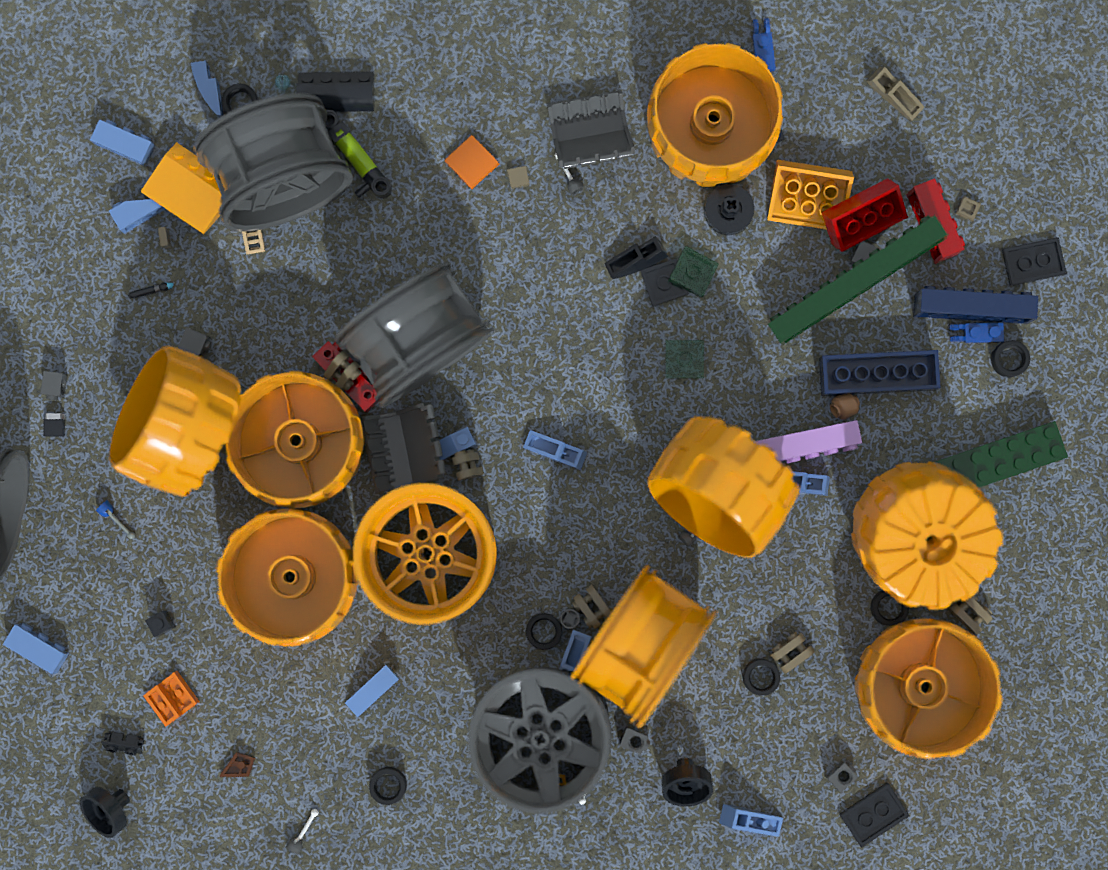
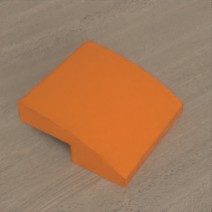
(471, 162)
(171, 698)

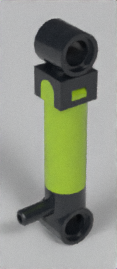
(358, 158)

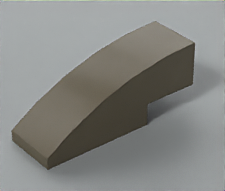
(895, 93)

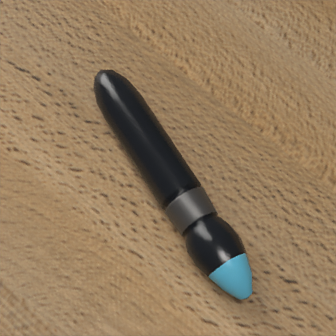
(150, 290)

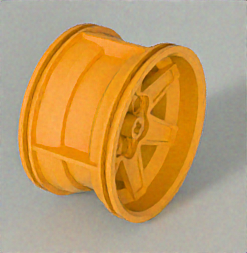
(385, 592)
(643, 645)

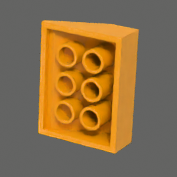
(185, 188)
(805, 191)

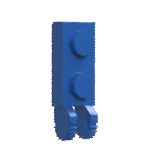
(764, 44)
(979, 332)

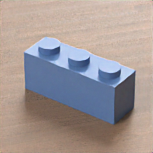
(122, 142)
(36, 648)

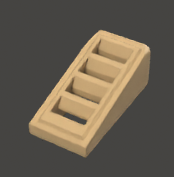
(260, 240)

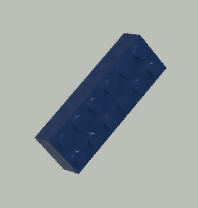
(975, 306)
(879, 372)

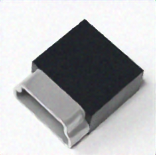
(54, 425)

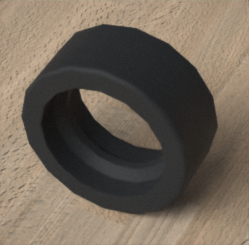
(233, 89)
(1025, 355)
(879, 618)
(539, 645)
(765, 691)
(387, 800)

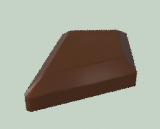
(239, 766)

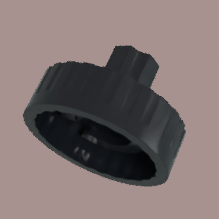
(742, 211)
(687, 784)
(105, 810)

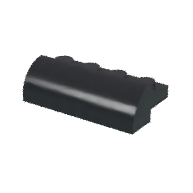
(340, 89)

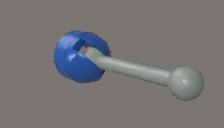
(106, 509)

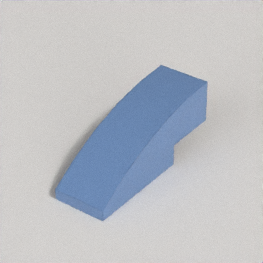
(208, 86)
(555, 450)
(812, 483)
(575, 651)
(372, 690)

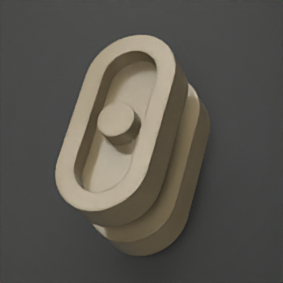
(351, 372)
(463, 458)
(982, 614)
(591, 618)
(780, 652)

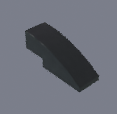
(636, 258)

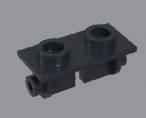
(115, 742)

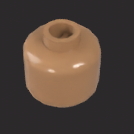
(844, 406)

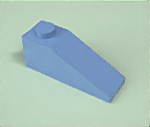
(133, 213)
(456, 442)
(750, 820)

